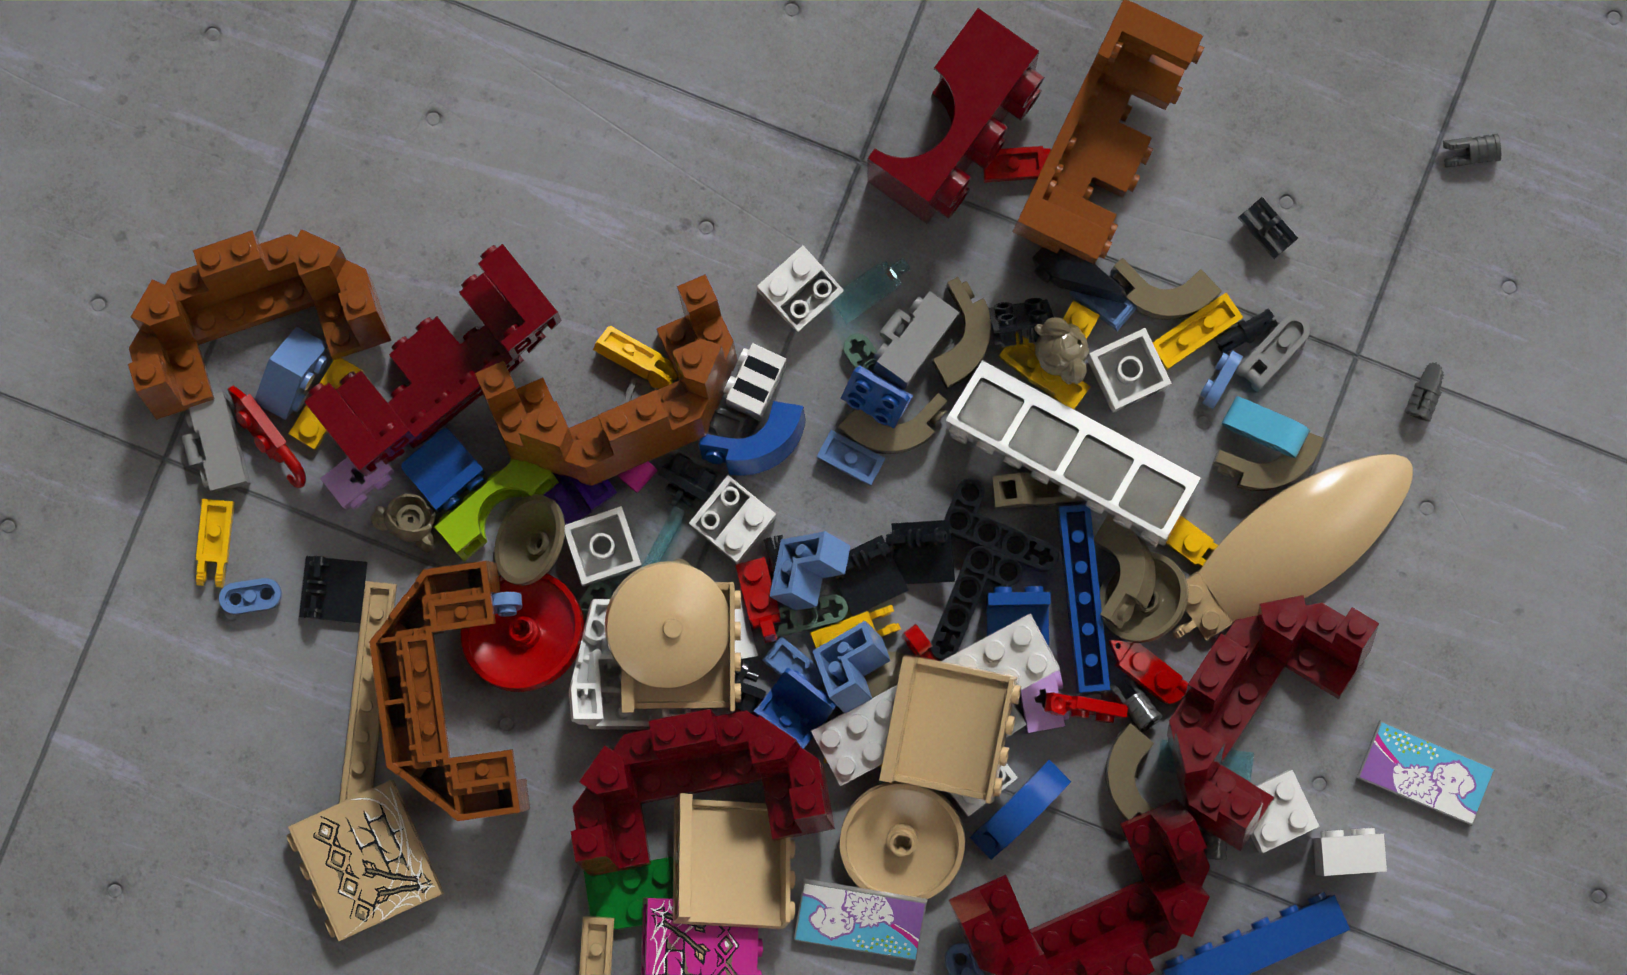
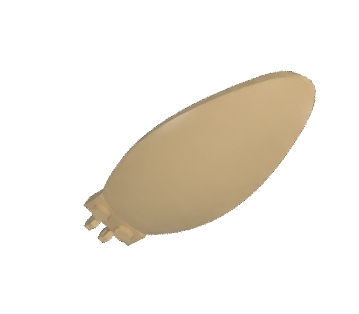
(1297, 541)

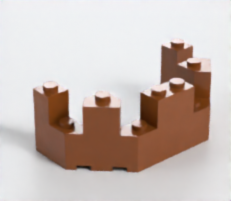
(1138, 58)
(238, 288)
(633, 431)
(413, 701)

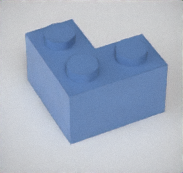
(291, 372)
(803, 565)
(846, 662)

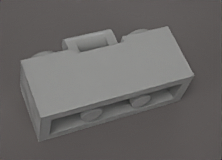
(924, 330)
(223, 452)

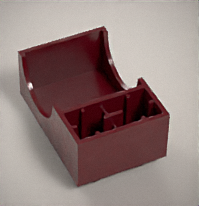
(980, 82)

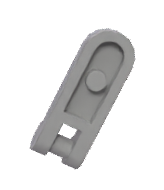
(1275, 350)

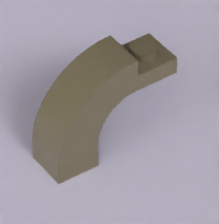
(1165, 303)
(967, 354)
(887, 440)
(1271, 474)
(1023, 490)
(1136, 571)
(1121, 770)

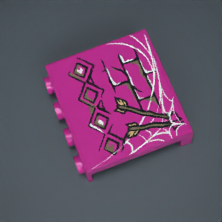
(694, 948)

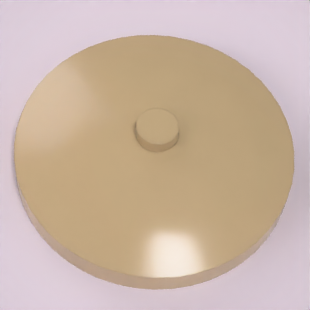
(667, 624)
(902, 840)

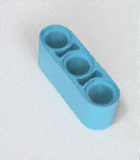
(1265, 427)

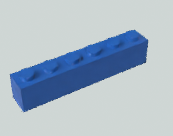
(1083, 599)
(1266, 940)

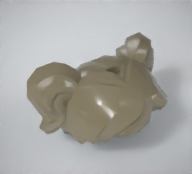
(1062, 350)
(396, 518)

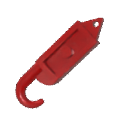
(265, 434)
(1149, 671)

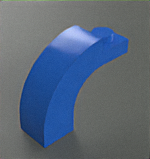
(762, 449)
(1020, 809)

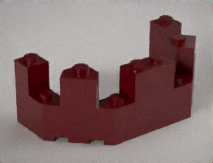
(437, 367)
(1232, 687)
(690, 757)
(1111, 933)

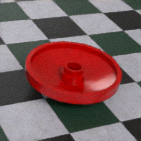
(531, 646)

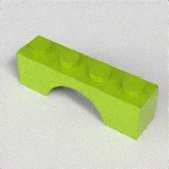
(466, 524)

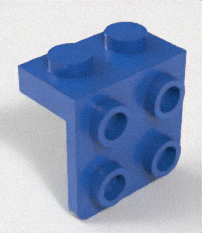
(876, 397)
(443, 470)
(1006, 607)
(795, 706)

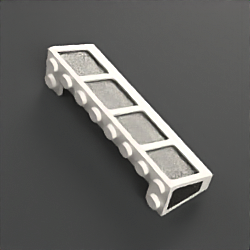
(1072, 453)

